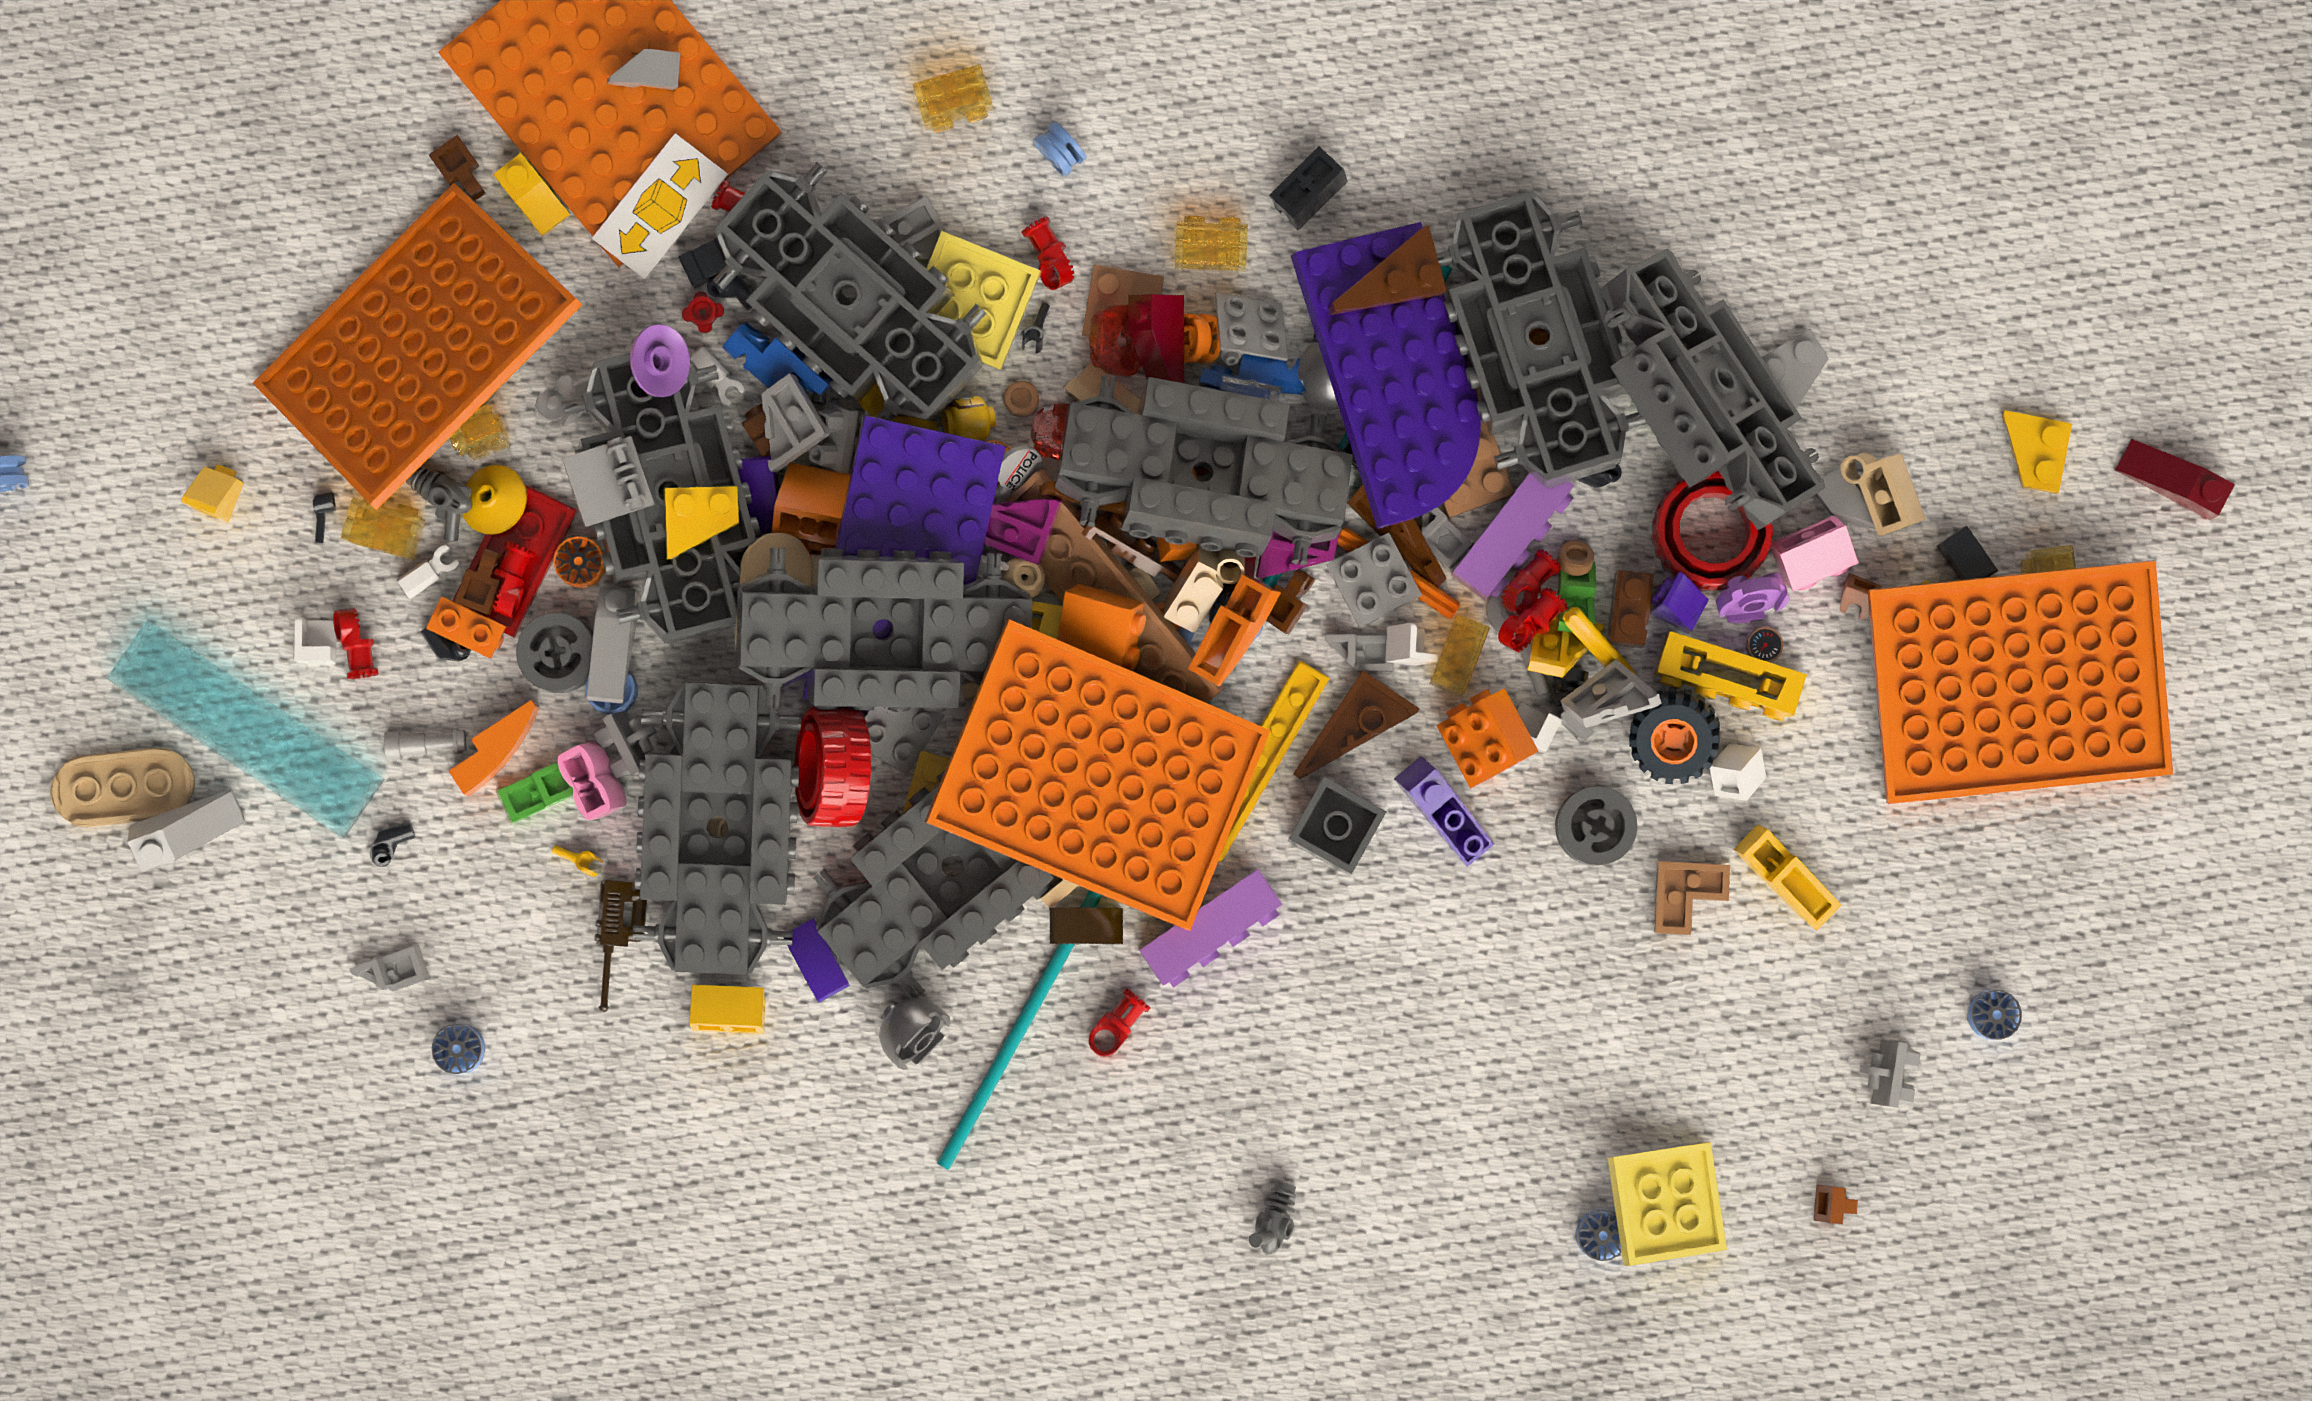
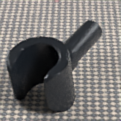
(1035, 331)
(322, 503)

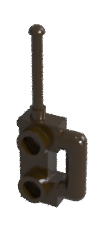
(610, 923)

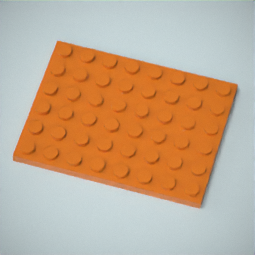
(546, 85)
(416, 345)
(2020, 682)
(1097, 775)

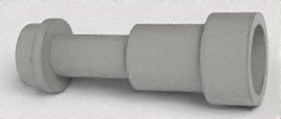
(417, 744)

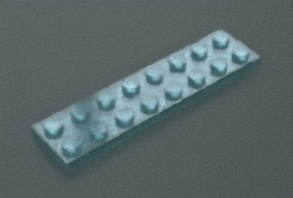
(245, 728)

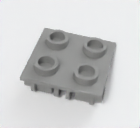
(1249, 328)
(608, 481)
(1373, 580)
(900, 735)

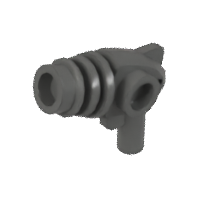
(444, 494)
(1274, 1223)

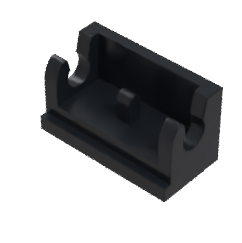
(1308, 187)

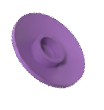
(670, 360)

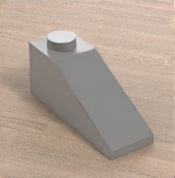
(611, 646)
(183, 829)

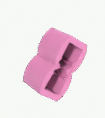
(594, 787)

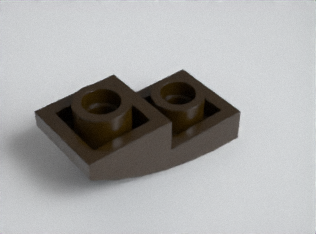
(1086, 925)

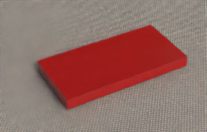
(539, 530)

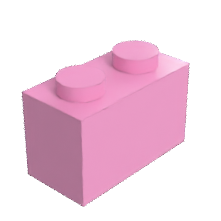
(1814, 553)

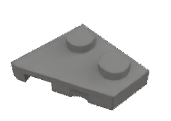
(918, 226)
(1797, 365)
(790, 422)
(1609, 695)

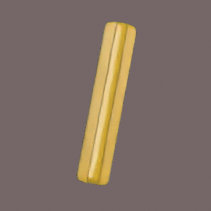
(1592, 638)

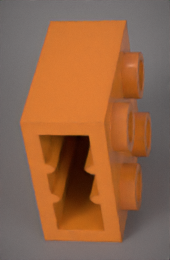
(810, 503)
(1102, 624)
(1486, 736)

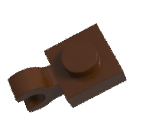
(456, 165)
(479, 588)
(1288, 605)

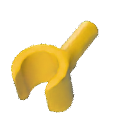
(581, 860)

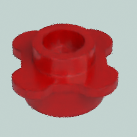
(700, 302)

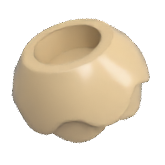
(1033, 573)

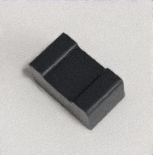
(703, 263)
(1966, 555)

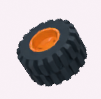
(1675, 737)

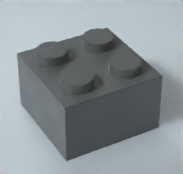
(1337, 826)

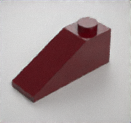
(1158, 334)
(2176, 479)

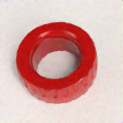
(1677, 559)
(833, 767)

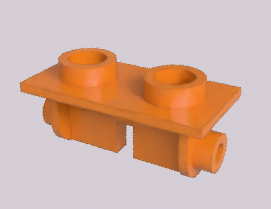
(466, 627)

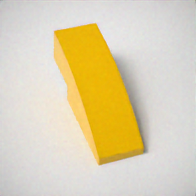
(1787, 876)

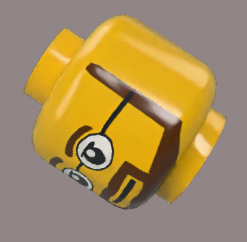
(968, 418)

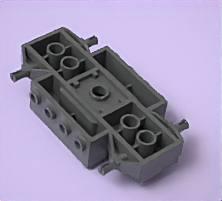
(890, 328)
(1549, 389)
(1708, 391)
(1239, 438)
(691, 449)
(828, 628)
(711, 878)
(916, 903)

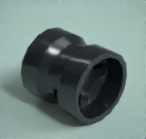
(1572, 678)

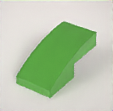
(1577, 592)
(534, 793)

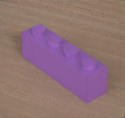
(1509, 535)
(1216, 923)

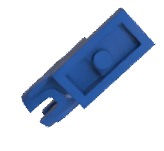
(773, 360)
(1260, 369)

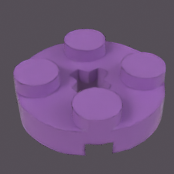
(1749, 598)

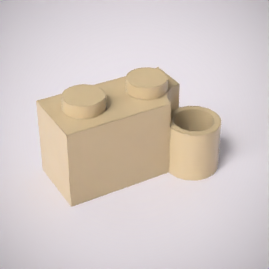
(1886, 491)
(1200, 586)

